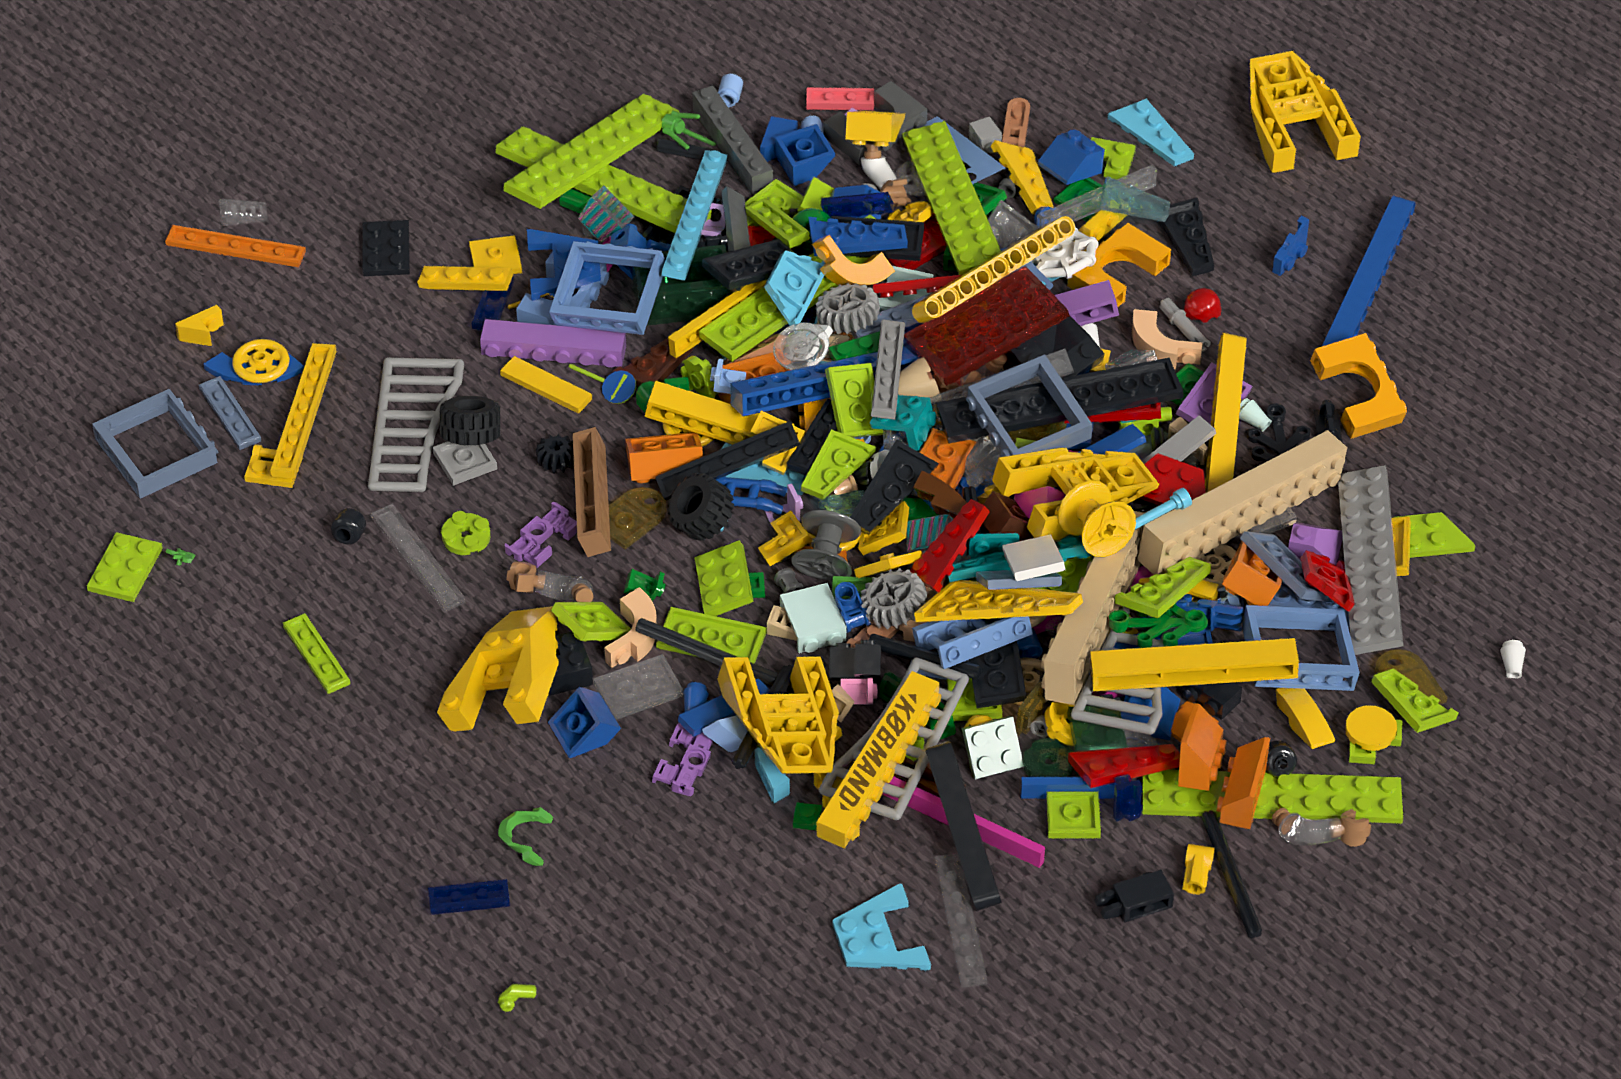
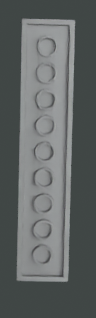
(1370, 560)

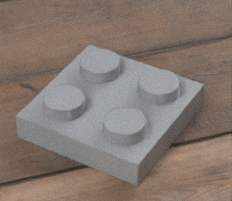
(464, 461)

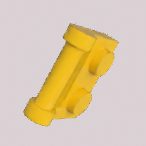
(259, 470)

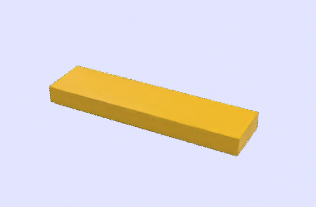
(546, 384)

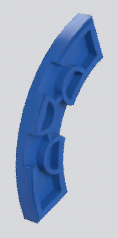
(222, 366)

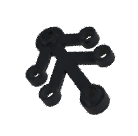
(1280, 445)

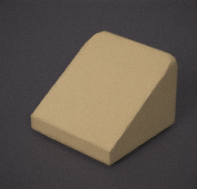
(843, 702)

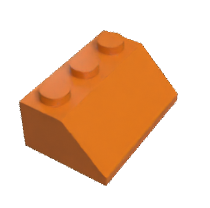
(660, 454)
(1201, 750)
(1244, 784)

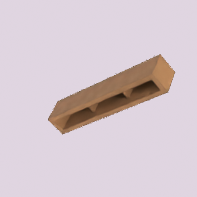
(591, 492)

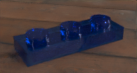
(858, 205)
(490, 306)
(469, 897)

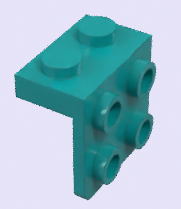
(913, 416)
(987, 544)

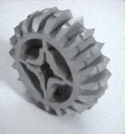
(848, 308)
(893, 598)

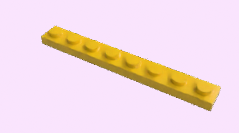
(303, 411)

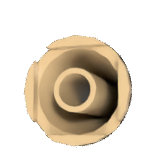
(917, 380)

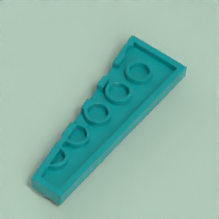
(1068, 547)

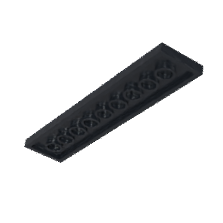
(1095, 393)

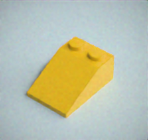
(873, 126)

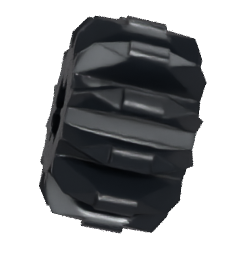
(555, 453)

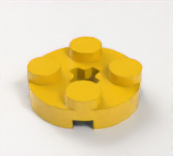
(1056, 722)

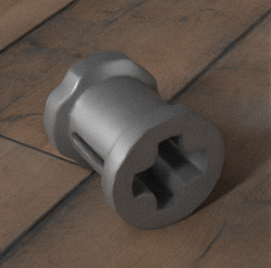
(788, 580)

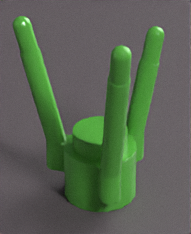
(673, 124)

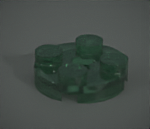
(1045, 749)

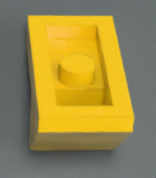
(197, 327)

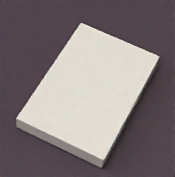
(1033, 557)

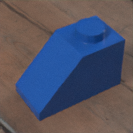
(775, 128)

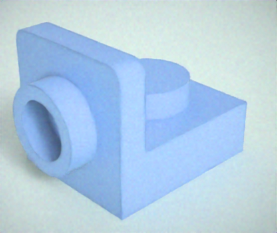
(723, 377)

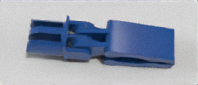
(1218, 614)

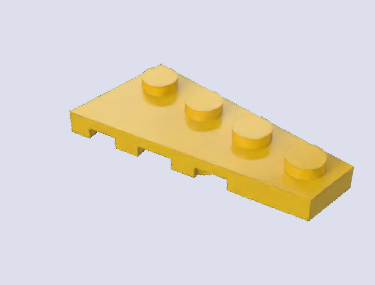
(1024, 174)

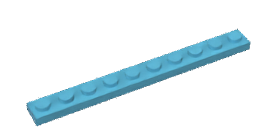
(694, 215)

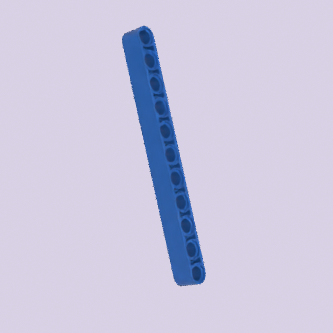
(1369, 274)

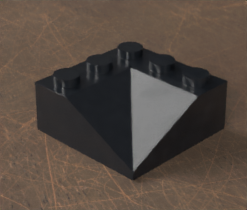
(1067, 335)

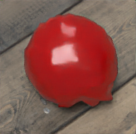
(1202, 305)

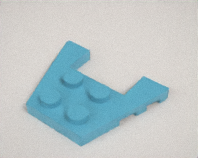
(867, 938)

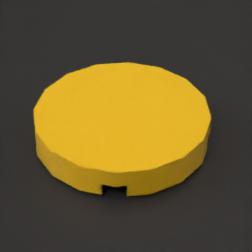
(915, 212)
(1371, 728)

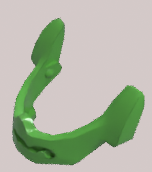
(517, 818)

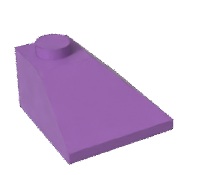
(1315, 539)

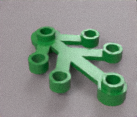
(1187, 621)

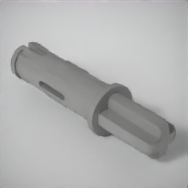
(1178, 318)

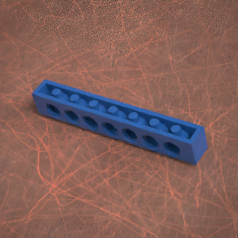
(796, 385)

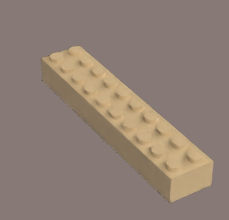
(1242, 503)
(1087, 627)

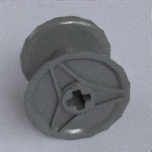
(829, 531)

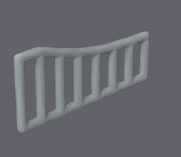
(429, 434)
(1154, 694)
(933, 736)

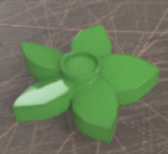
(181, 556)

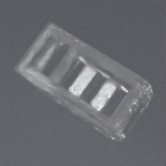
(231, 216)

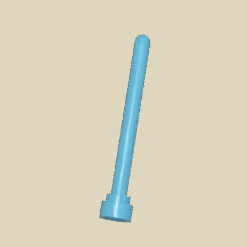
(1179, 500)

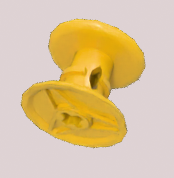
(1100, 521)

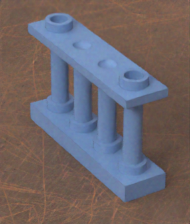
(969, 638)

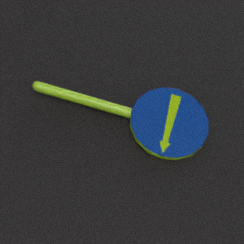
(616, 387)

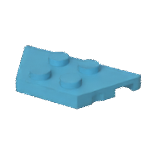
(794, 284)

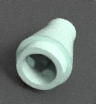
(1253, 415)

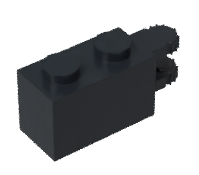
(1137, 897)

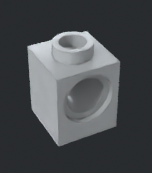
(984, 133)

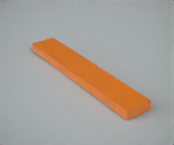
(235, 246)

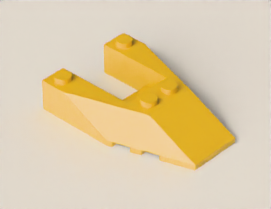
(1290, 93)
(1057, 467)
(511, 655)
(789, 728)

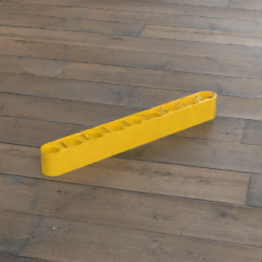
(1003, 263)
(1225, 410)

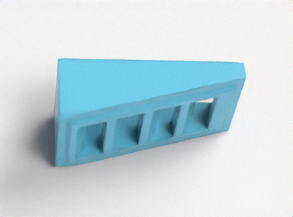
(776, 783)

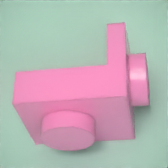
(860, 690)

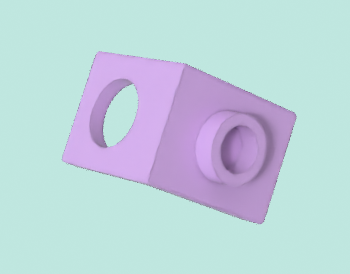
(713, 228)
(794, 504)

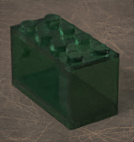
(682, 299)

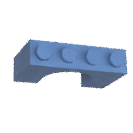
(538, 310)

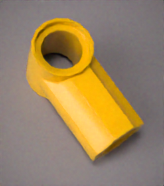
(1197, 865)

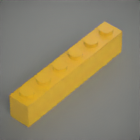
(698, 414)

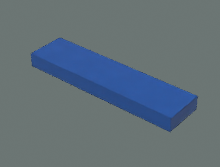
(710, 712)
(1038, 786)

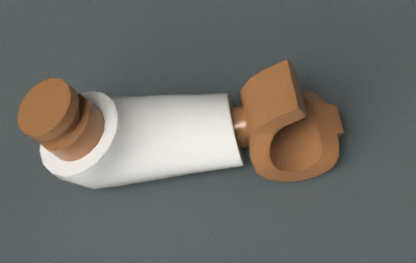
(882, 175)

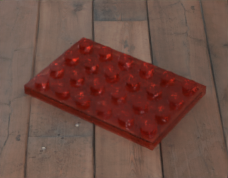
(986, 325)

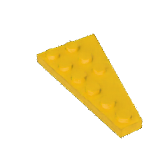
(973, 601)

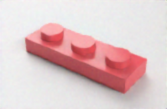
(840, 98)

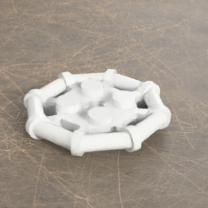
(1061, 258)

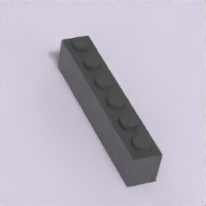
(732, 139)

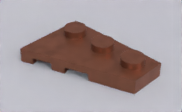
(654, 365)

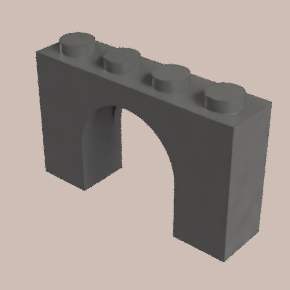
(886, 99)

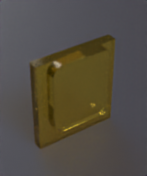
(1030, 709)

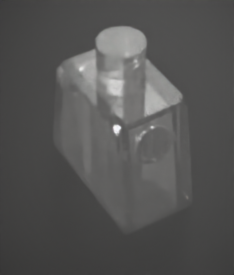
(981, 463)

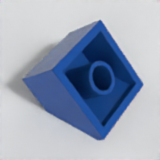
(803, 153)
(1072, 157)
(1170, 706)
(584, 723)

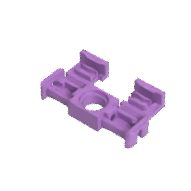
(531, 550)
(687, 772)

